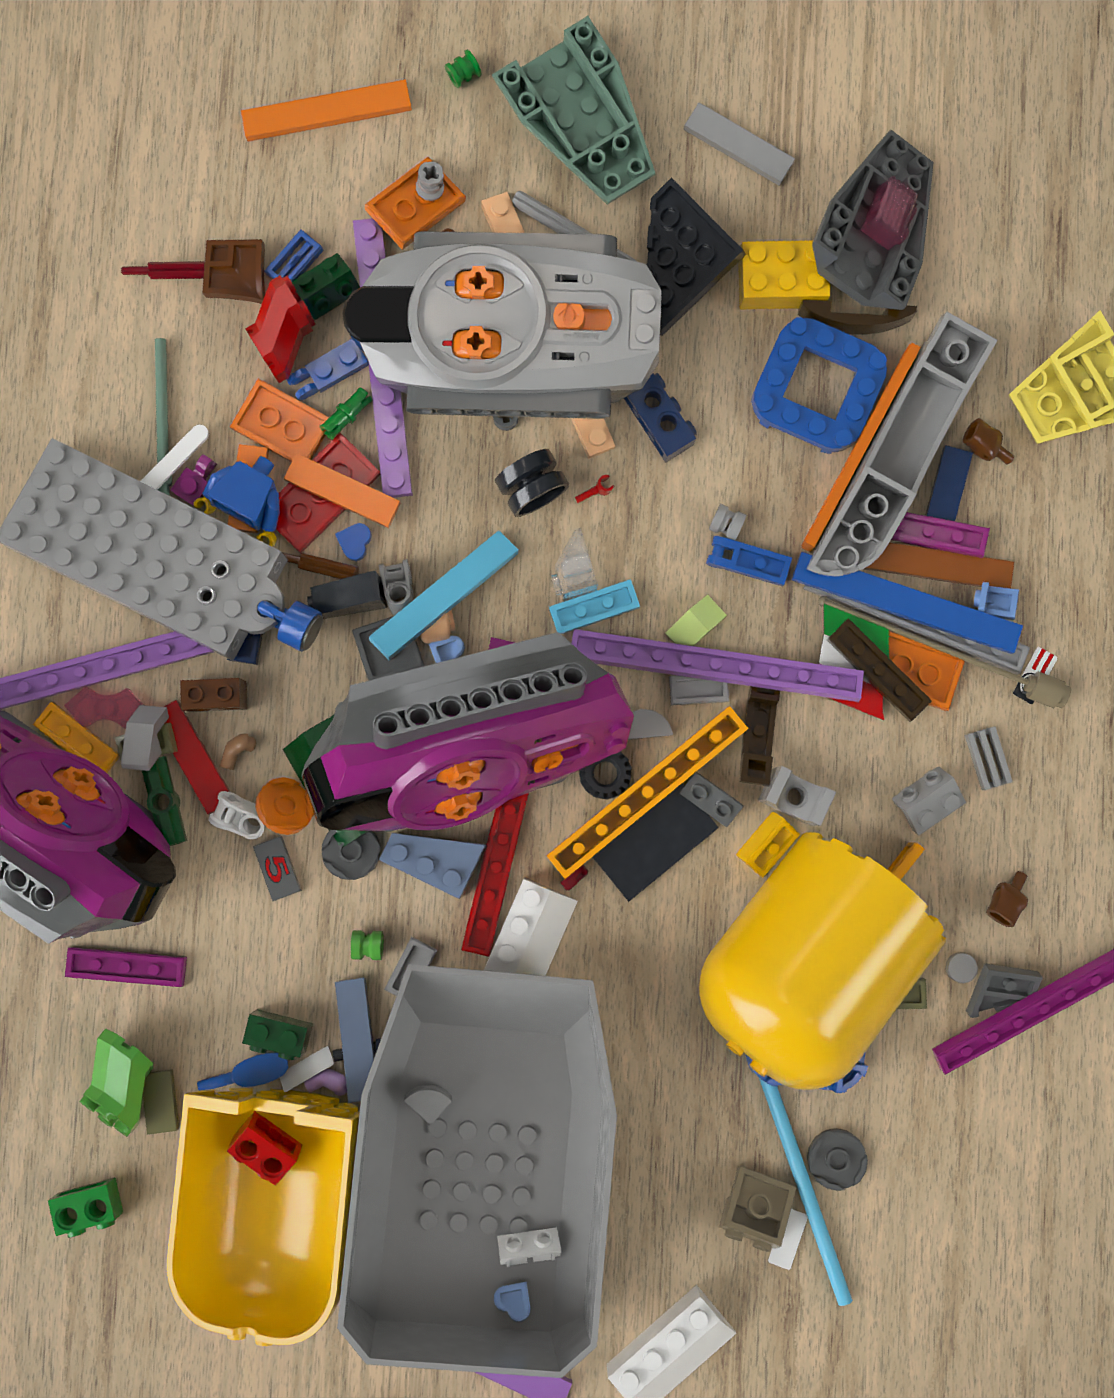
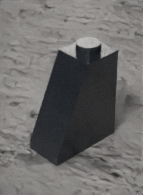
(348, 595)

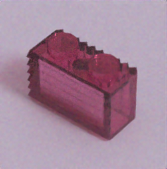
(890, 213)

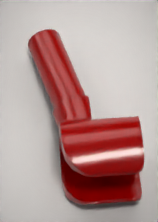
(598, 489)

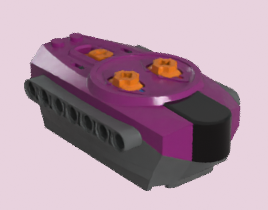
(464, 737)
(73, 843)

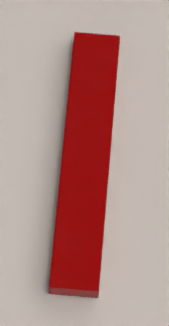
(494, 876)

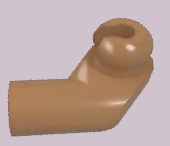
(235, 747)

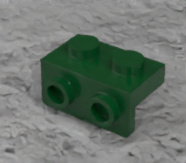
(326, 285)

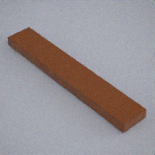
(943, 566)

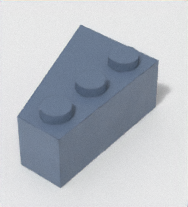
(434, 860)

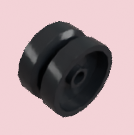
(531, 482)

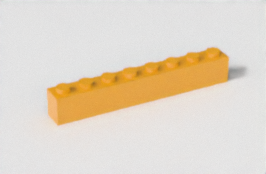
(647, 792)

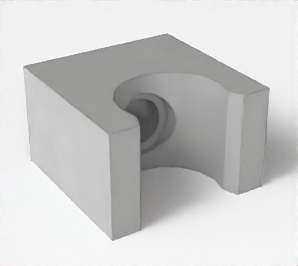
(813, 801)

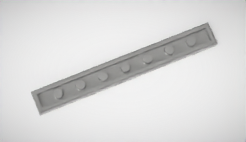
(1006, 661)

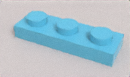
(594, 607)

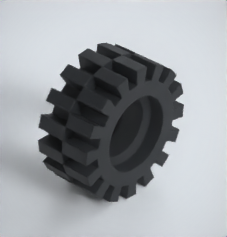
(610, 790)

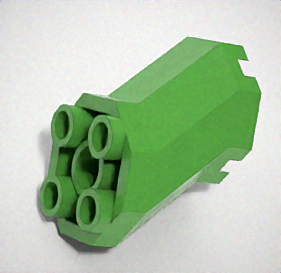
(117, 1083)

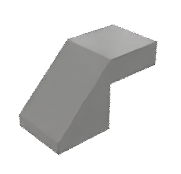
(141, 740)

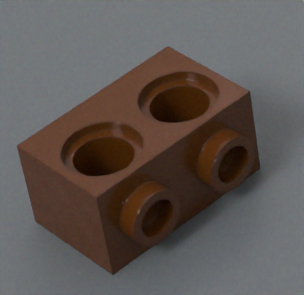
(213, 694)

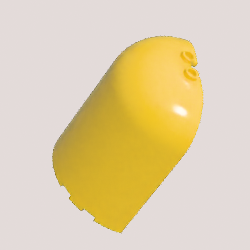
(817, 963)
(256, 1251)

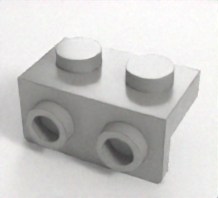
(929, 800)

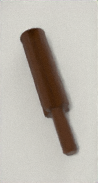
(323, 566)

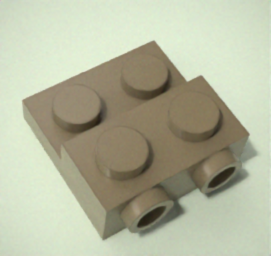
(757, 1209)

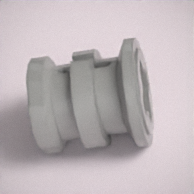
(430, 181)

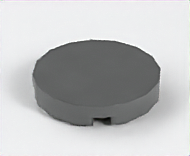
(353, 860)
(837, 1159)

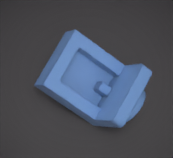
(997, 601)

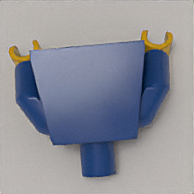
(245, 495)

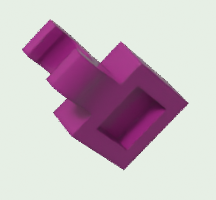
(192, 483)

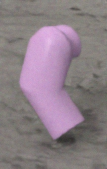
(329, 1079)

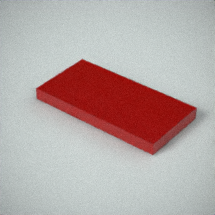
(306, 515)

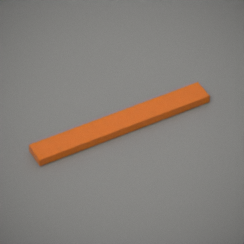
(860, 447)

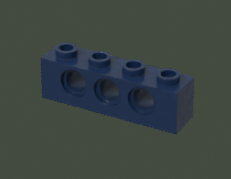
(667, 443)

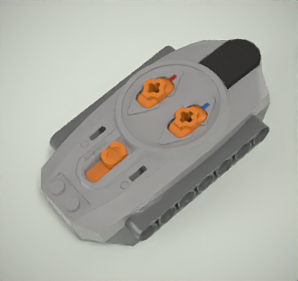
(509, 324)

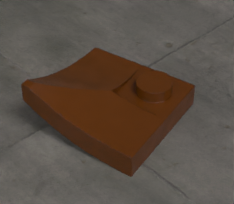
(234, 270)

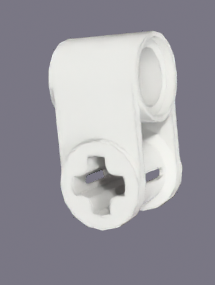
(236, 816)

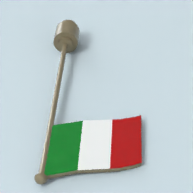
(1038, 687)

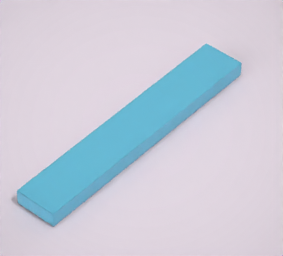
(443, 595)

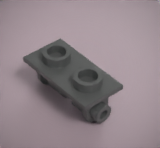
(711, 799)

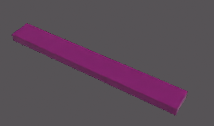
(1025, 1013)

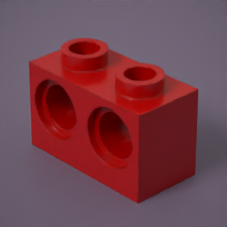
(268, 1144)

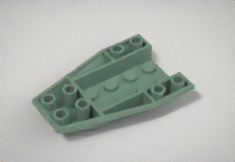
(581, 111)

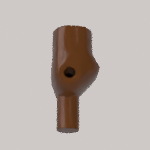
(986, 442)
(1008, 901)

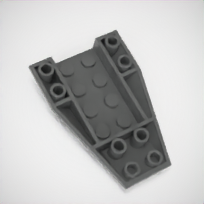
(854, 259)

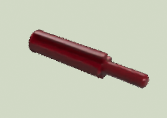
(168, 270)

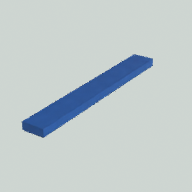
(914, 606)

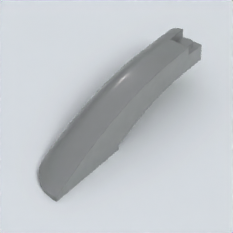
(902, 448)

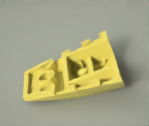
(1072, 386)

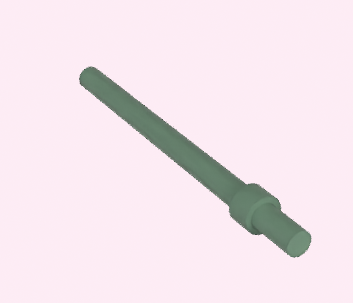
(162, 405)

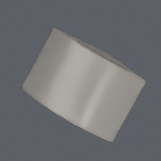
(428, 1101)

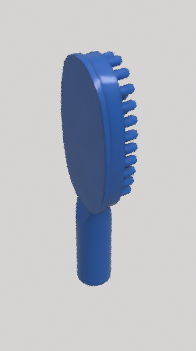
(249, 1073)

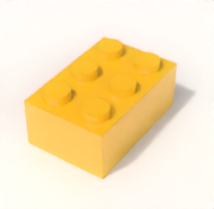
(779, 275)

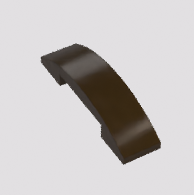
(856, 323)
(758, 739)

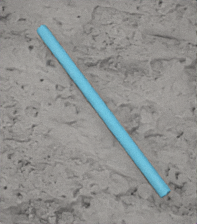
(807, 1194)

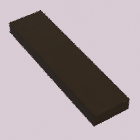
(879, 670)

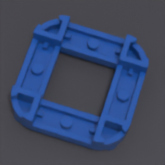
(801, 421)

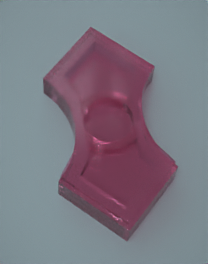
(91, 707)

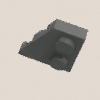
(1001, 987)

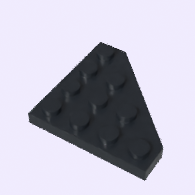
(685, 251)

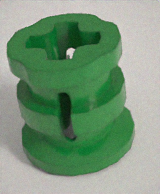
(463, 69)

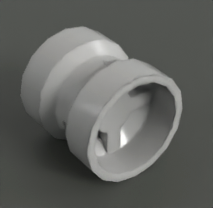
(721, 519)

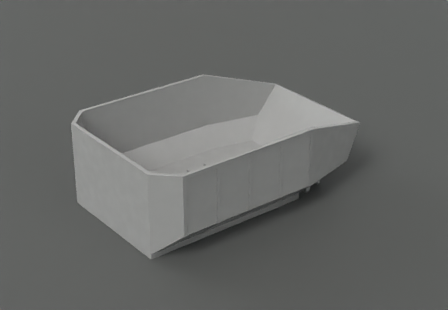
(508, 1156)

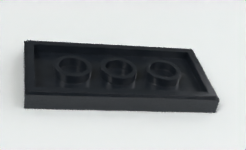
(654, 843)

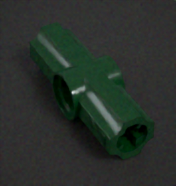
(168, 821)

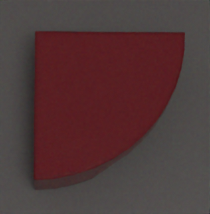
(574, 878)

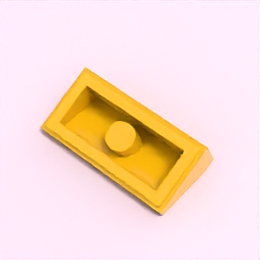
(767, 844)

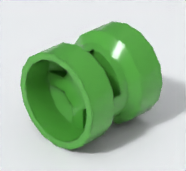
(369, 945)

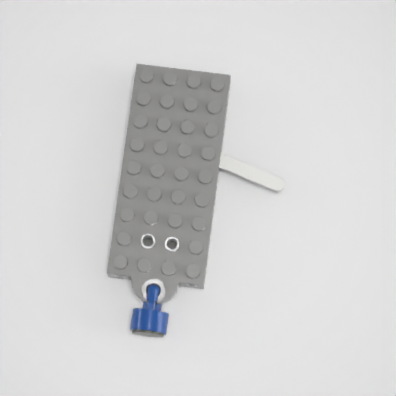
(154, 550)

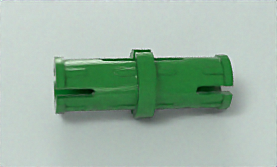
(346, 413)

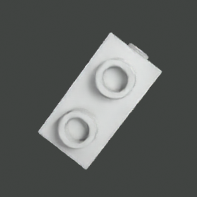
(538, 1244)

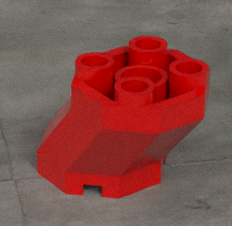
(281, 327)

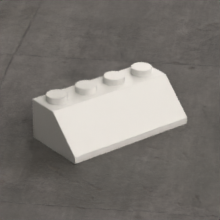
(531, 931)
(670, 1348)

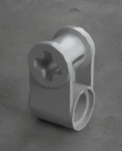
(397, 583)

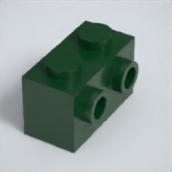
(277, 1034)

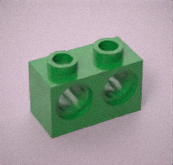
(84, 1203)

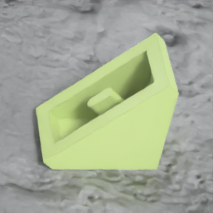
(696, 622)

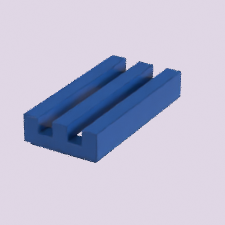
(288, 250)

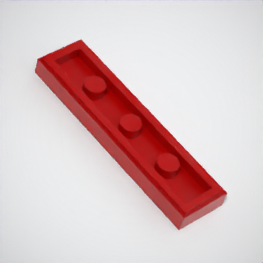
(195, 759)

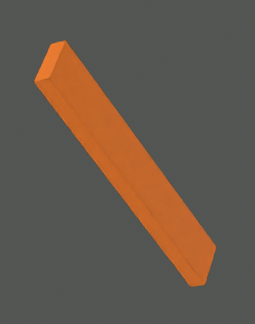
(326, 110)

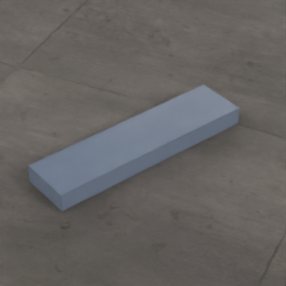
(355, 1034)

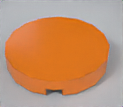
(284, 806)

